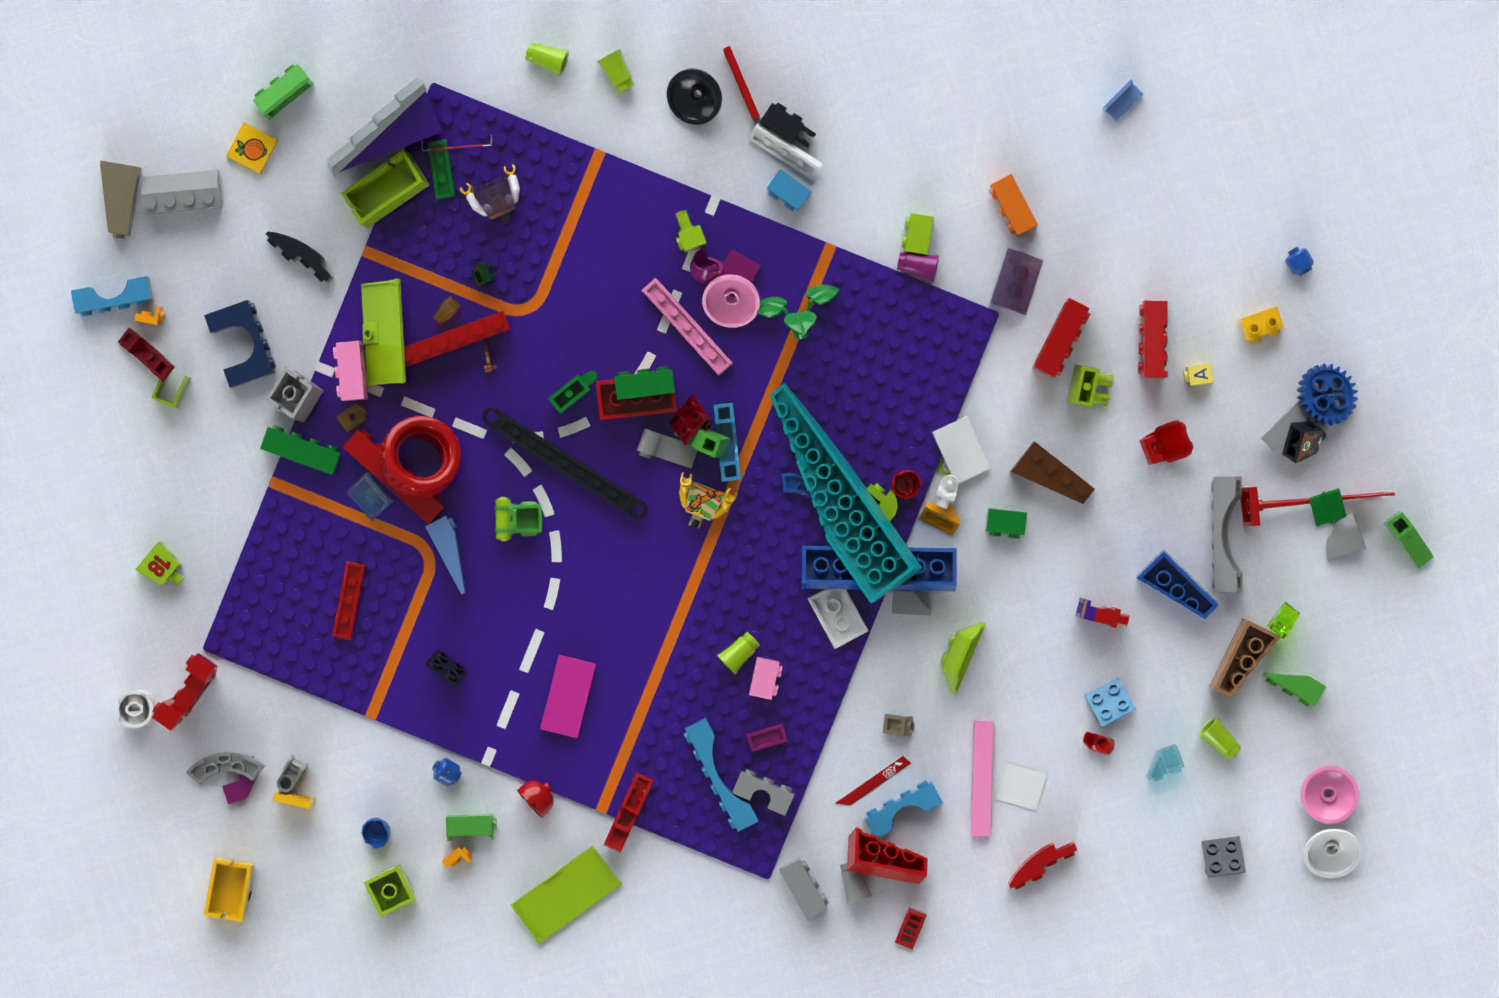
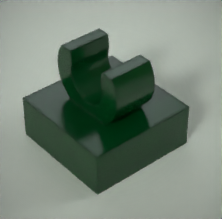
(482, 274)

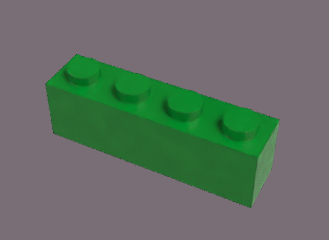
(300, 450)

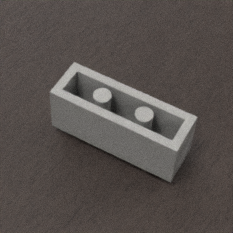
(804, 888)

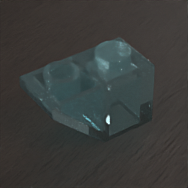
(1164, 762)

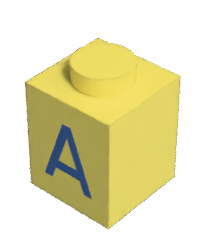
(1198, 374)

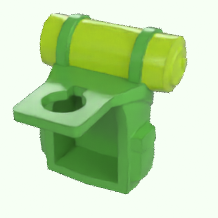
(520, 518)

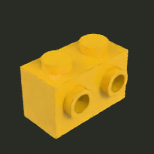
(1261, 324)

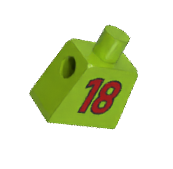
(161, 565)

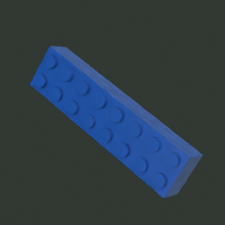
(826, 571)

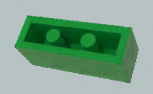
(644, 383)

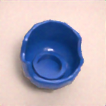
(376, 832)

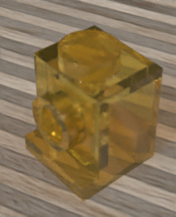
(348, 424)

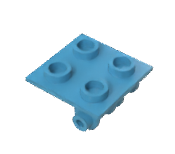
(1110, 702)

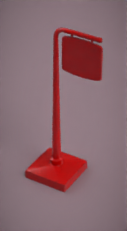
(1252, 505)

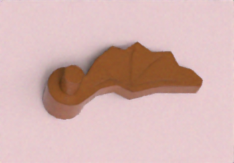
(488, 368)

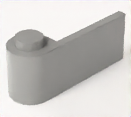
(666, 448)

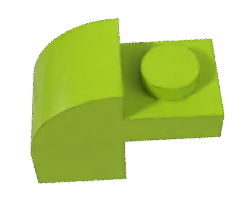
(888, 502)

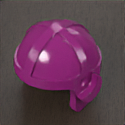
(705, 268)

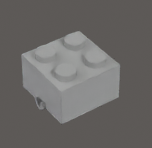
(294, 395)

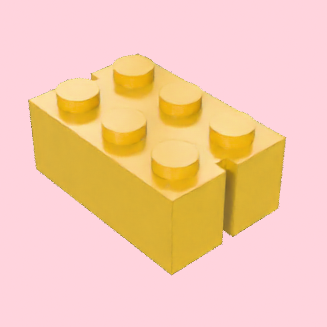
(229, 889)

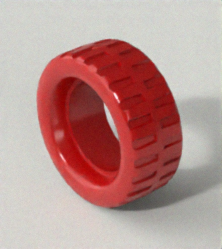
(439, 436)

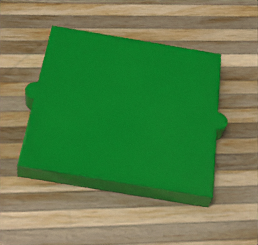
(1327, 507)

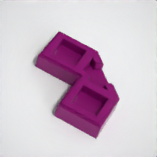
(238, 790)

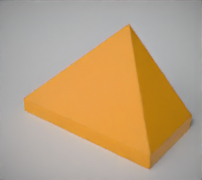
(941, 518)

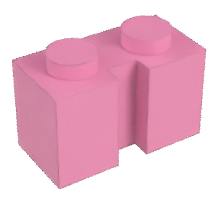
(764, 678)

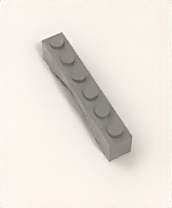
(1226, 572)

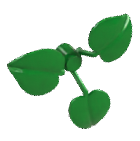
(803, 321)

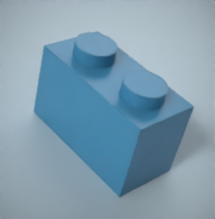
(788, 190)

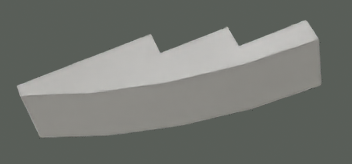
(1278, 433)

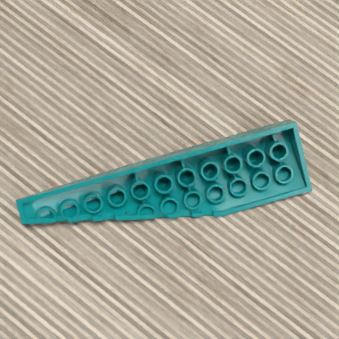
(846, 509)

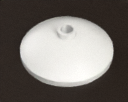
(1332, 860)

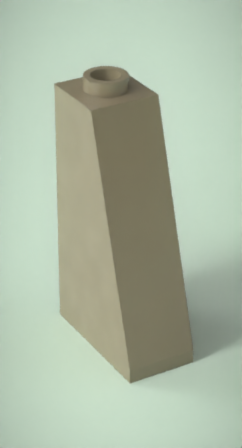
(120, 194)

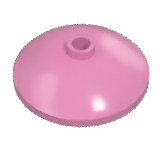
(729, 310)
(1341, 801)

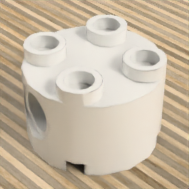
(135, 708)

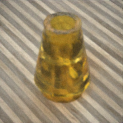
(446, 310)

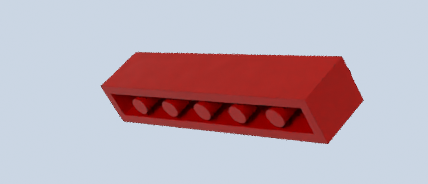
(456, 339)
(367, 453)

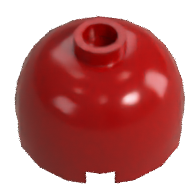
(537, 796)

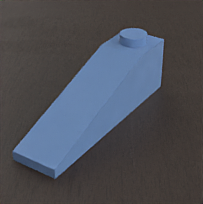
(446, 542)

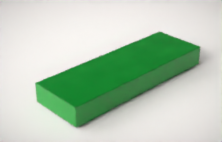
(441, 170)

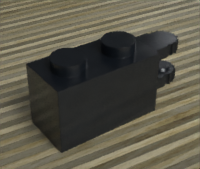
(785, 125)

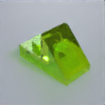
(1283, 620)

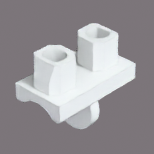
(947, 490)

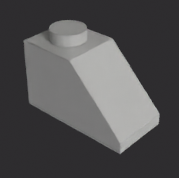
(908, 603)

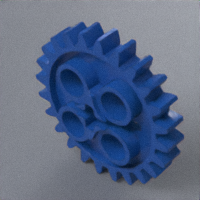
(1330, 411)

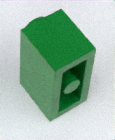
(1007, 522)

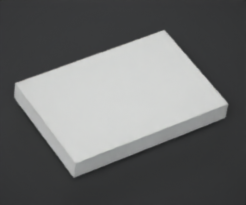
(961, 449)
(838, 615)

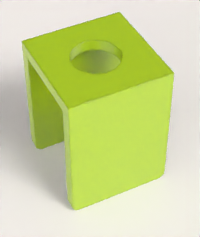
(178, 398)

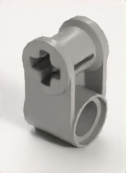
(292, 773)

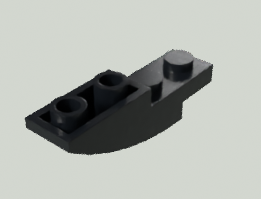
(294, 249)

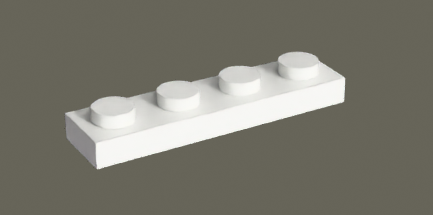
(785, 151)

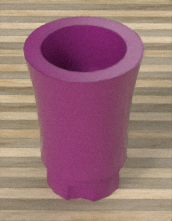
(918, 264)

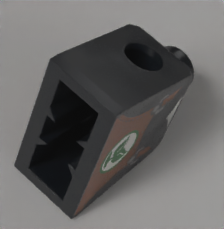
(1303, 441)

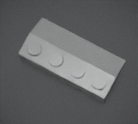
(180, 192)

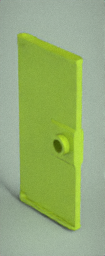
(383, 332)
(566, 894)

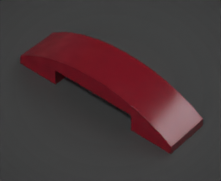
(146, 353)

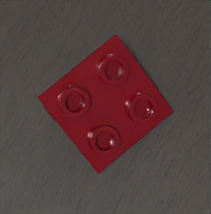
(690, 419)

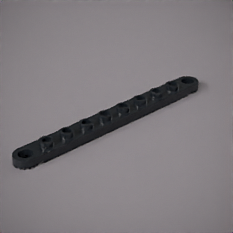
(564, 463)

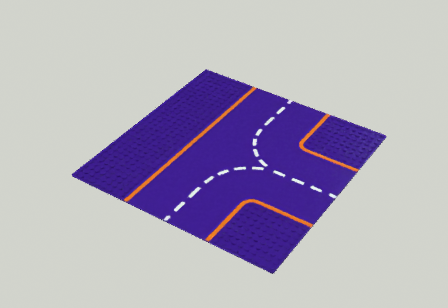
(596, 584)

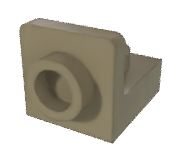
(898, 725)

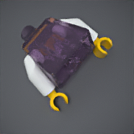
(496, 197)

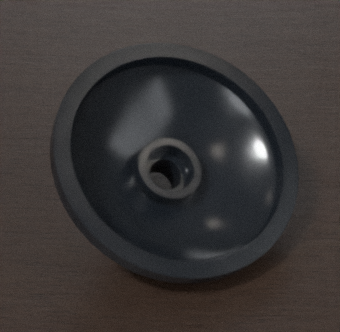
(686, 102)

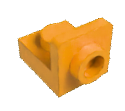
(147, 317)
(454, 857)

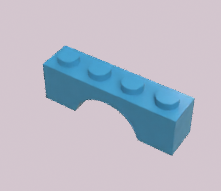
(136, 291)
(726, 426)
(924, 797)

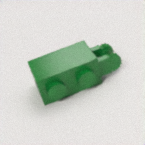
(573, 391)

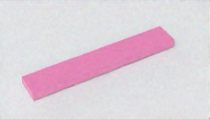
(687, 326)
(982, 778)

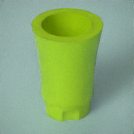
(547, 57)
(617, 70)
(738, 652)
(1220, 738)

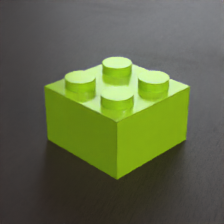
(390, 890)

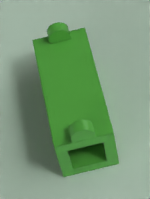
(470, 825)

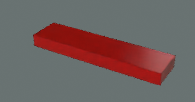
(741, 83)
(349, 600)

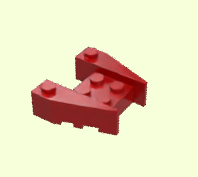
(201, 674)

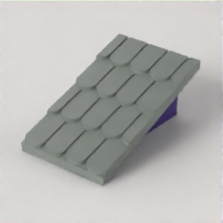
(393, 127)

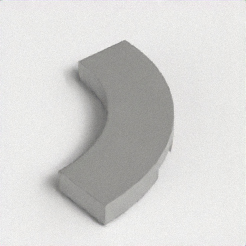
(225, 762)

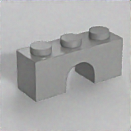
(779, 796)

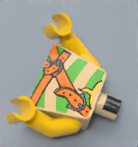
(703, 501)

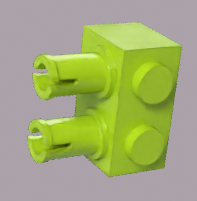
(689, 236)
(1084, 385)

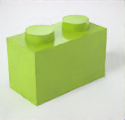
(918, 234)

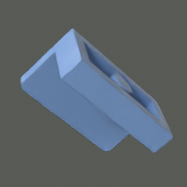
(1122, 101)

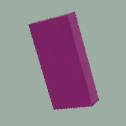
(767, 737)

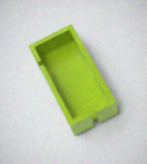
(385, 189)

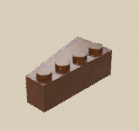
(1046, 470)

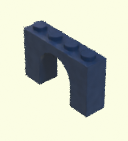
(244, 316)

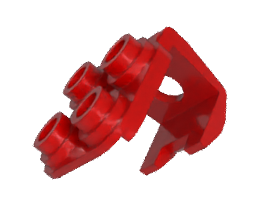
(1169, 441)

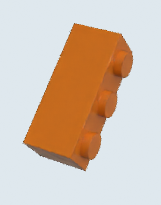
(1013, 205)

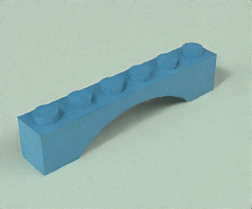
(740, 811)

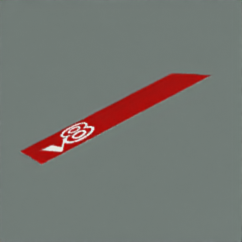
(874, 782)

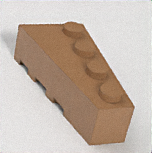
(1242, 656)

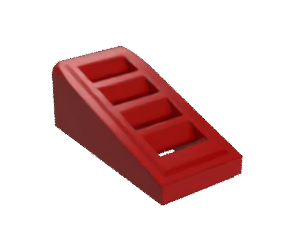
(918, 914)

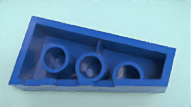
(1175, 582)

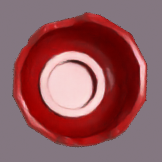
(905, 484)

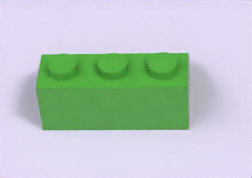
(282, 91)

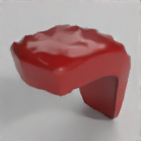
(1098, 743)

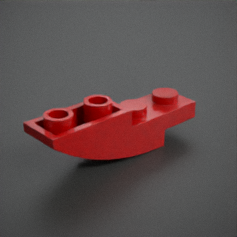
(1033, 868)

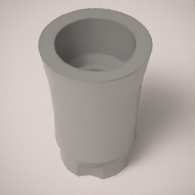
(854, 885)

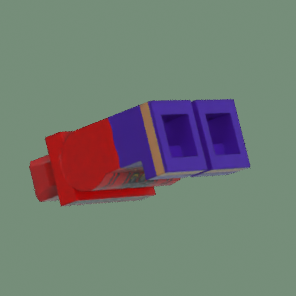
(1102, 614)

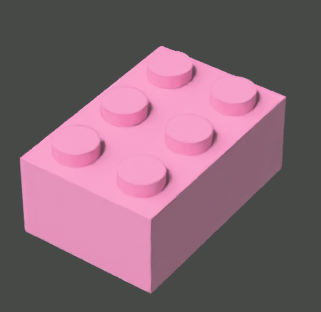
(350, 371)

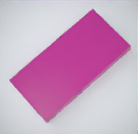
(568, 696)

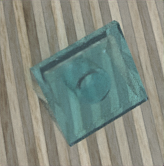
(370, 496)

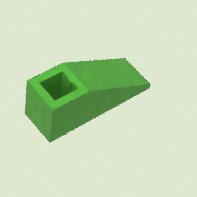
(709, 442)
(1409, 539)
(1303, 686)

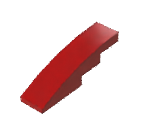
(628, 812)

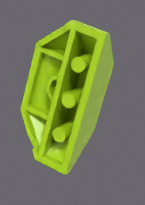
(960, 653)

